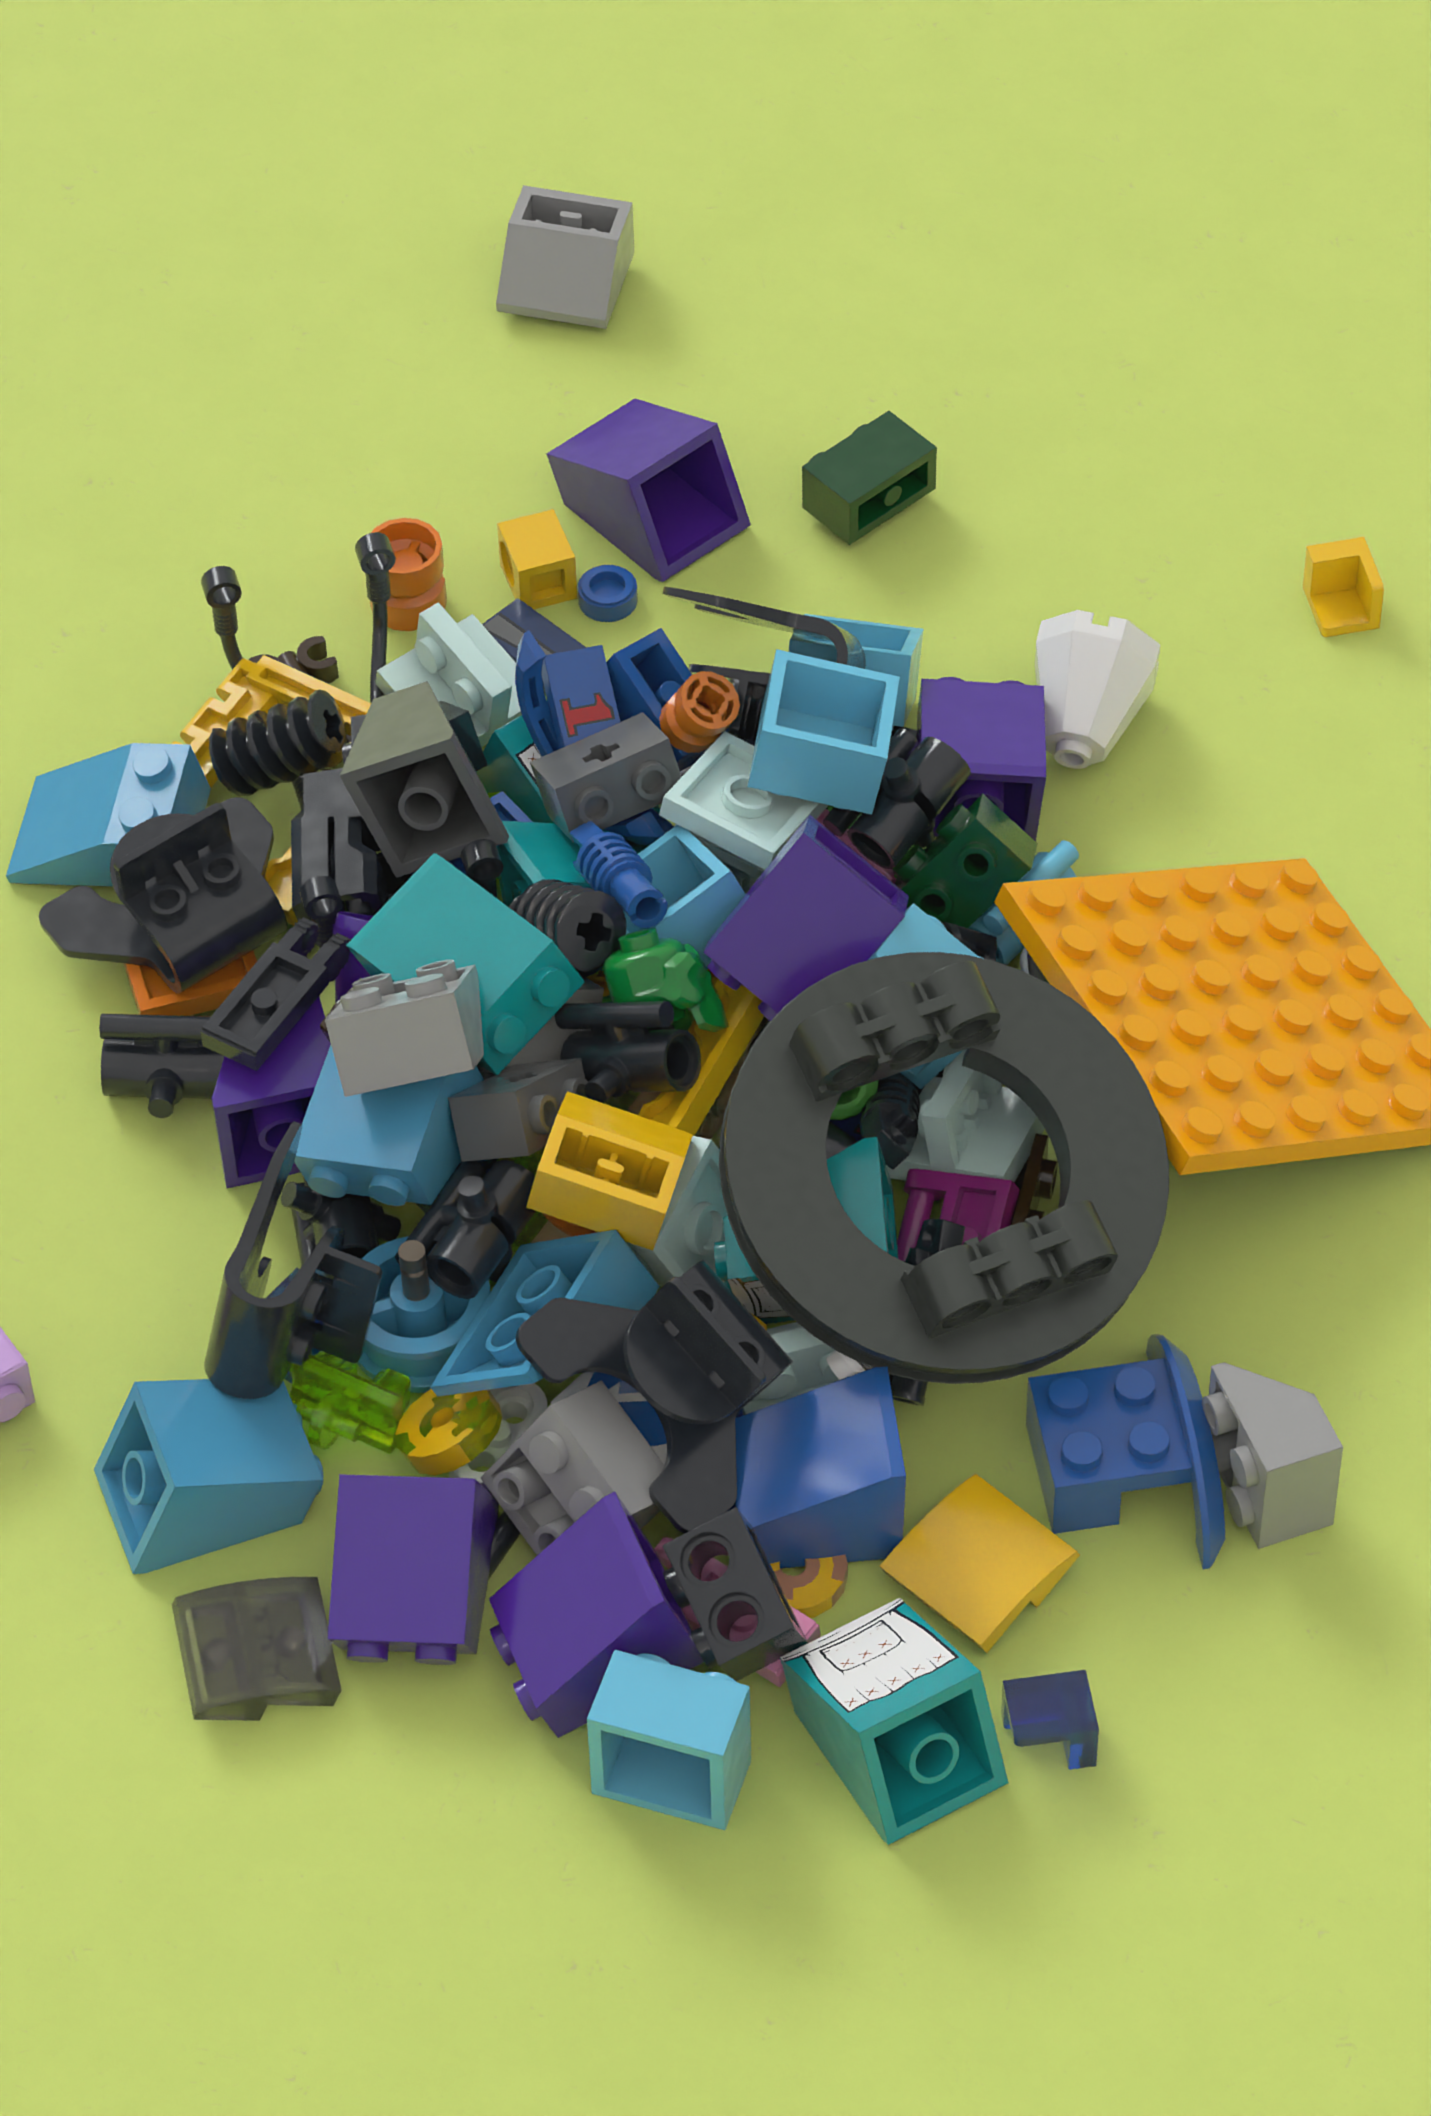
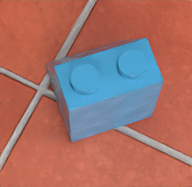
(382, 1141)
(203, 1470)

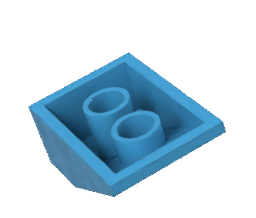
(90, 805)
(580, 1267)

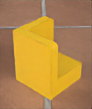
(1343, 587)

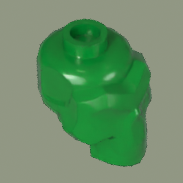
(664, 971)

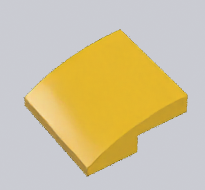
(979, 1561)

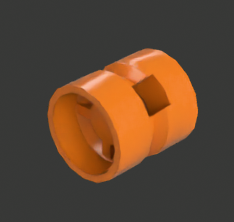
(417, 571)

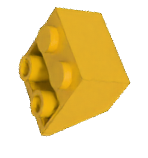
(609, 1170)

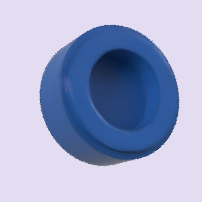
(607, 593)

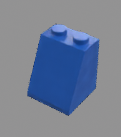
(824, 1472)

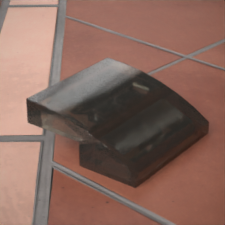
(255, 1647)

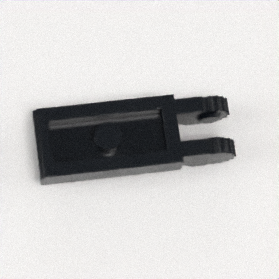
(274, 995)

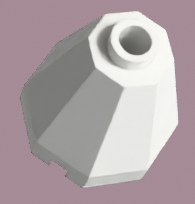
(1091, 683)

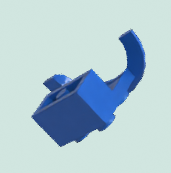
(642, 681)
(1124, 1433)

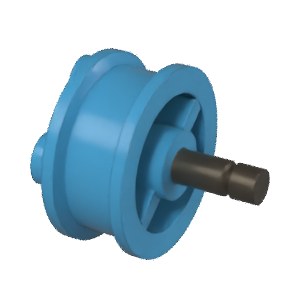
(413, 1318)

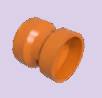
(699, 711)

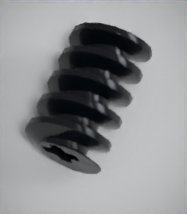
(278, 744)
(576, 918)

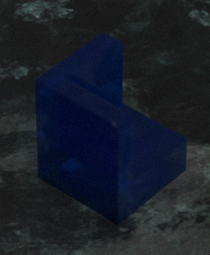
(1052, 1711)

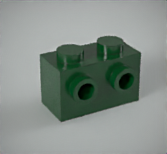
(869, 477)
(966, 863)

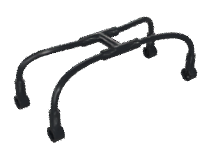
(376, 558)

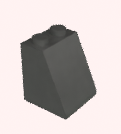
(417, 782)

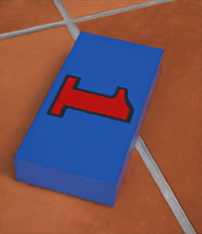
(579, 693)

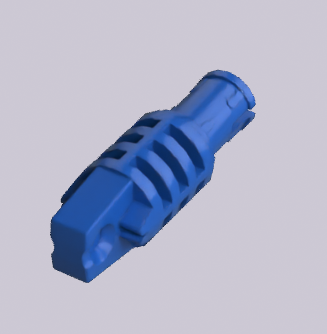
(617, 870)

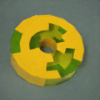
(447, 1430)

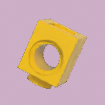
(537, 559)

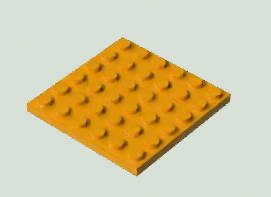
(1240, 1006)

